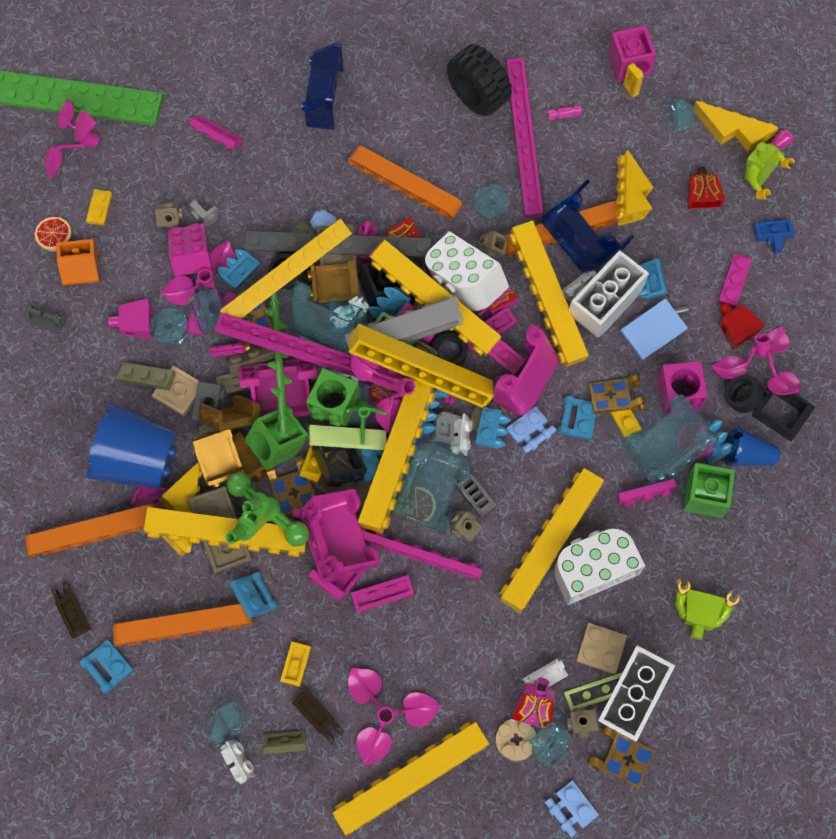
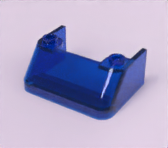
(322, 85)
(577, 236)

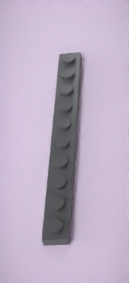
(350, 246)

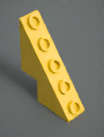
(727, 124)
(632, 191)
(177, 500)

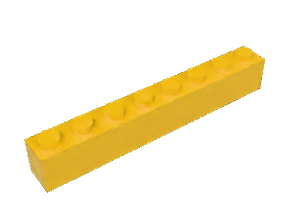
(287, 270)
(428, 291)
(548, 294)
(420, 366)
(396, 458)
(214, 531)
(551, 541)
(410, 779)

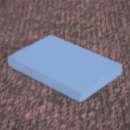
(653, 329)

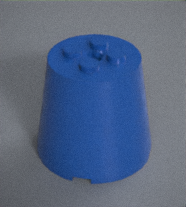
(131, 450)

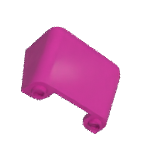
(522, 392)
(336, 535)

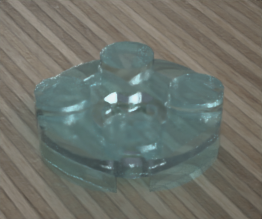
(494, 211)
(172, 336)
(542, 740)

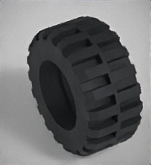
(479, 80)

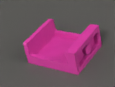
(338, 588)

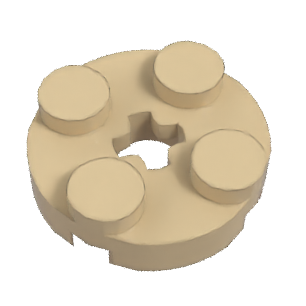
(508, 749)

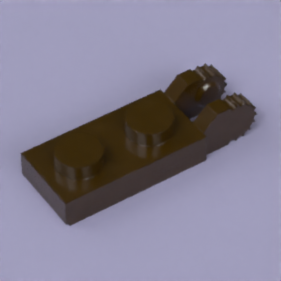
(71, 611)
(316, 714)

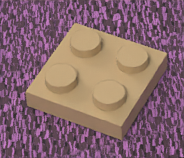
(181, 393)
(601, 648)

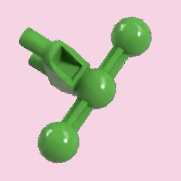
(258, 511)

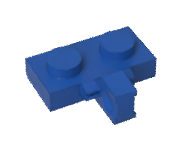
(774, 233)

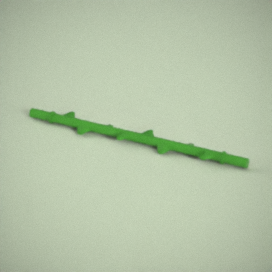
(277, 365)

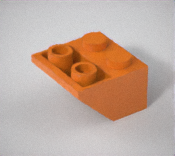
(78, 262)

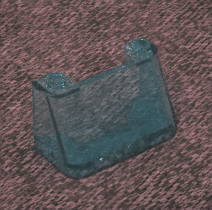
(321, 324)
(671, 442)
(430, 487)

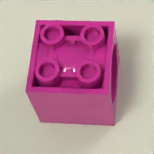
(631, 47)
(687, 373)

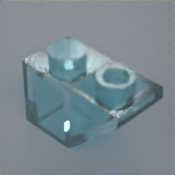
(681, 113)
(226, 720)

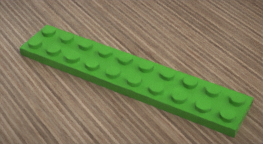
(96, 99)

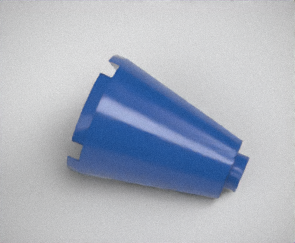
(750, 450)

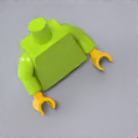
(761, 164)
(702, 609)

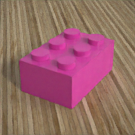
(189, 249)

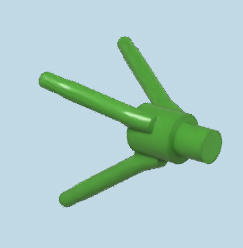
(364, 410)

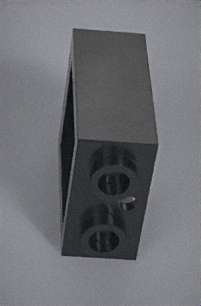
(792, 399)
(340, 478)

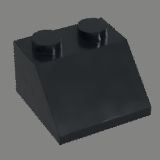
(374, 283)

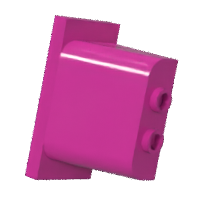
(263, 378)

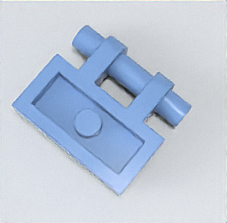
(527, 425)
(576, 804)

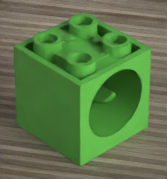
(329, 383)
(268, 444)
(709, 490)

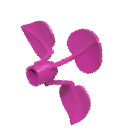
(82, 134)
(182, 287)
(774, 341)
(403, 385)
(374, 744)

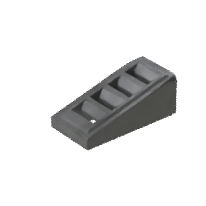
(470, 499)

